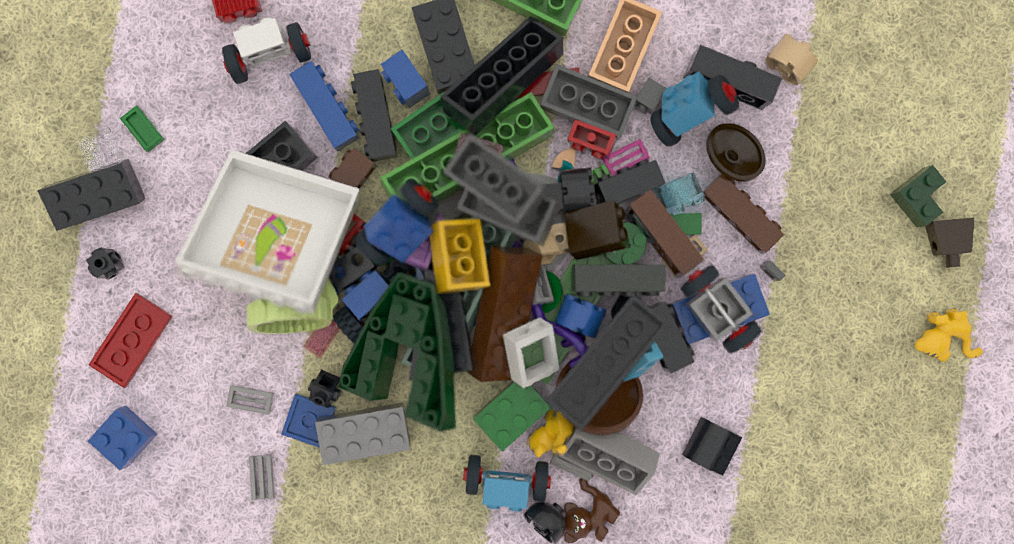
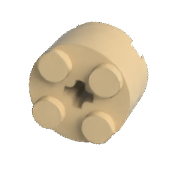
(791, 59)

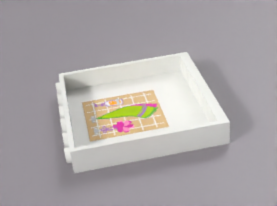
(269, 232)

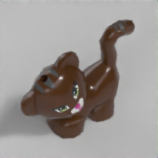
(581, 521)

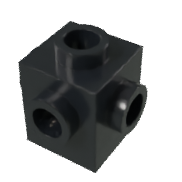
(110, 266)
(324, 389)

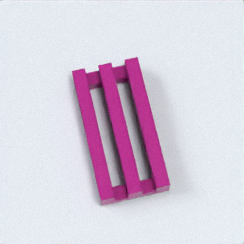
(642, 150)

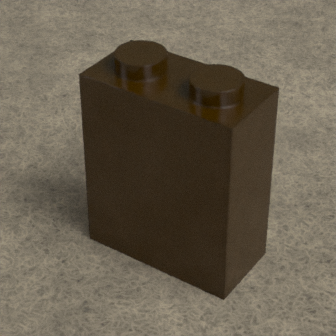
(595, 230)

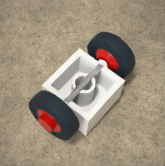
(262, 44)

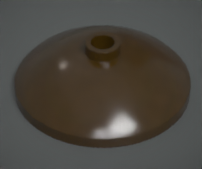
(735, 152)

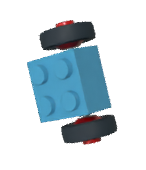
(692, 104)
(506, 488)

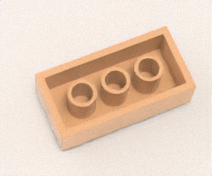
(625, 44)

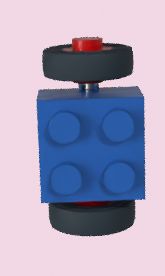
(398, 225)

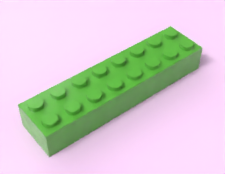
(516, 128)

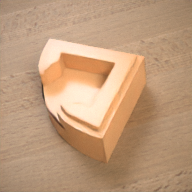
(567, 155)

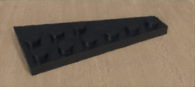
(457, 328)

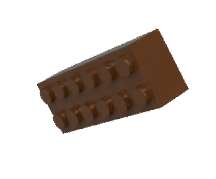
(503, 308)

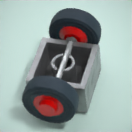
(720, 309)

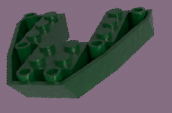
(415, 317)

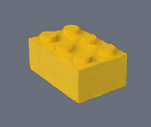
(458, 256)

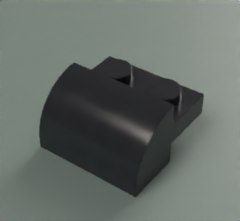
(711, 446)

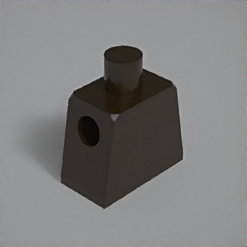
(951, 238)

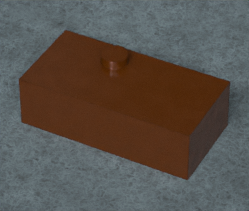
(671, 241)

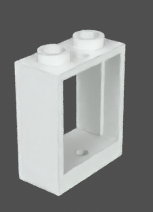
(524, 336)

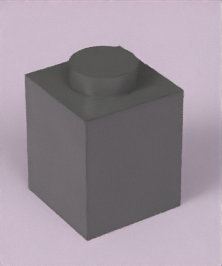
(649, 96)

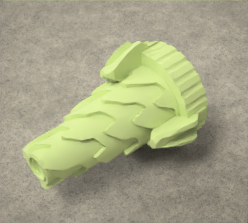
(267, 318)

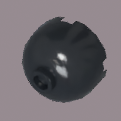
(547, 520)

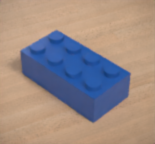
(748, 290)

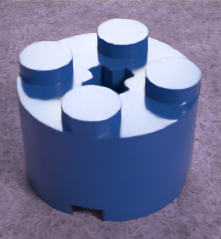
(580, 316)

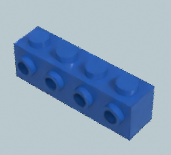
(324, 105)

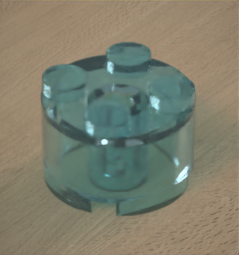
(679, 193)

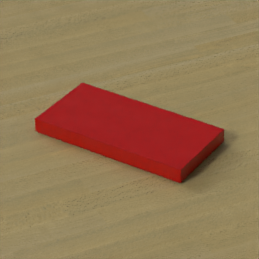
(130, 340)

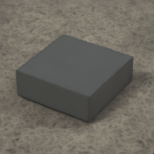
(772, 270)

